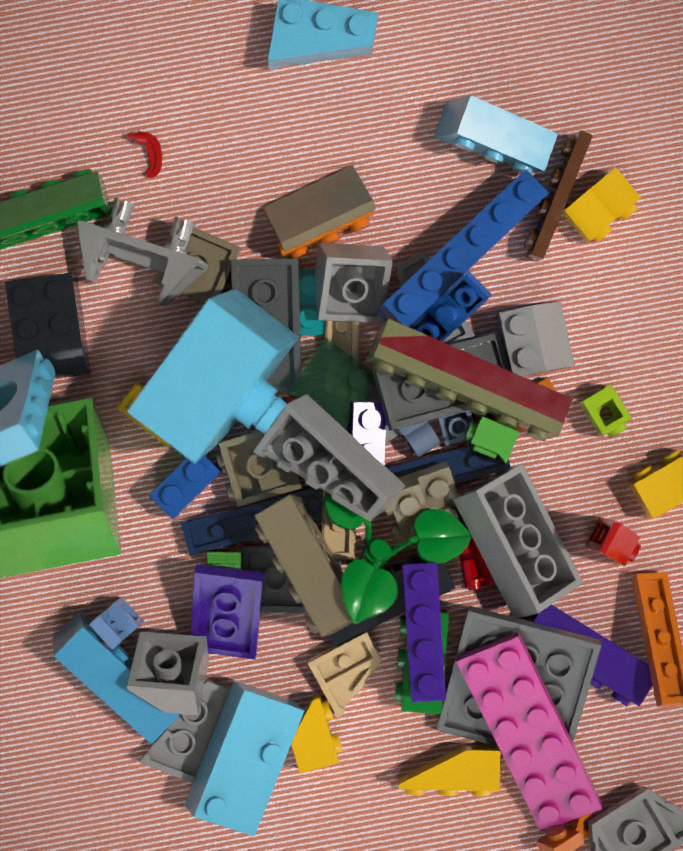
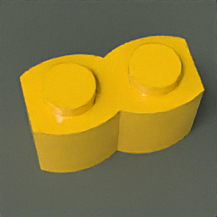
(602, 205)

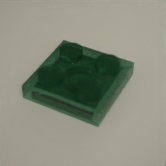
(334, 381)

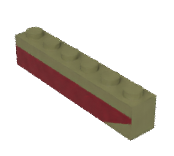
(469, 380)

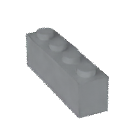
(329, 458)

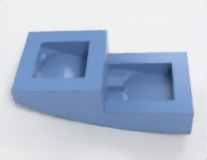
(116, 623)

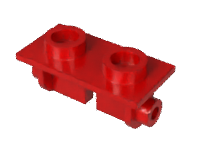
(474, 568)

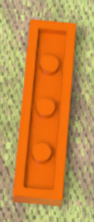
(660, 636)

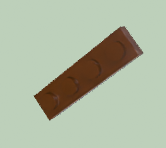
(562, 183)

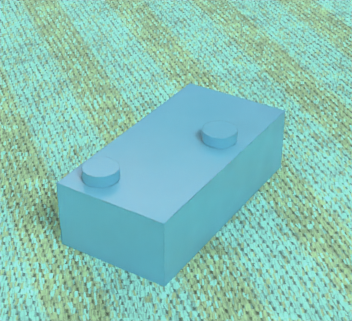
(244, 758)

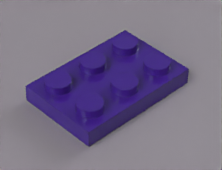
(227, 610)

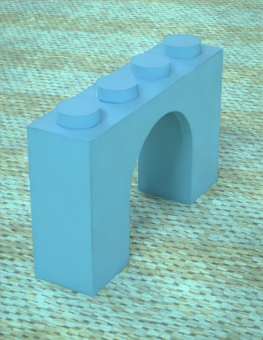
(23, 404)

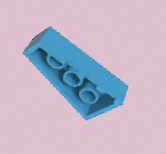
(107, 675)

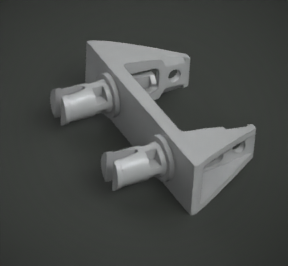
(171, 259)

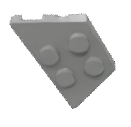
(638, 824)

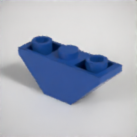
(452, 308)

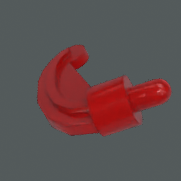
(153, 150)

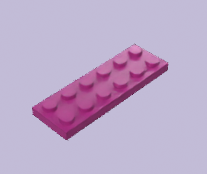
(529, 731)

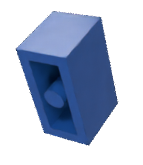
(185, 485)

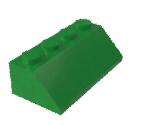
(52, 208)

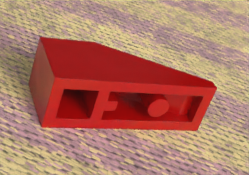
(614, 541)

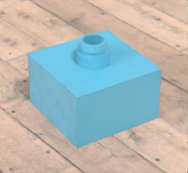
(217, 377)

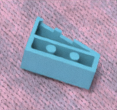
(318, 32)
(495, 134)

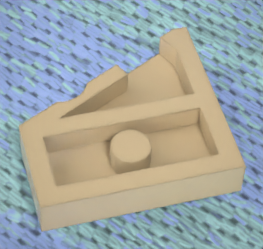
(344, 669)

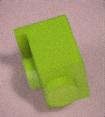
(606, 398)

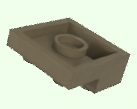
(250, 474)
(423, 491)

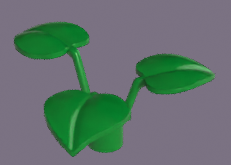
(368, 587)

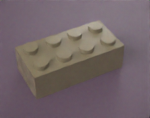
(307, 562)

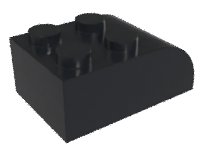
(50, 318)

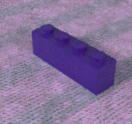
(423, 631)
(614, 668)

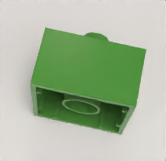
(60, 498)

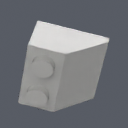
(351, 282)
(535, 339)
(170, 671)

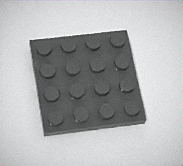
(561, 657)

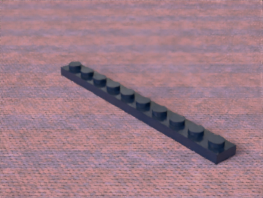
(240, 523)

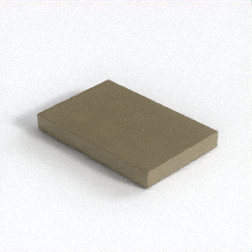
(319, 208)

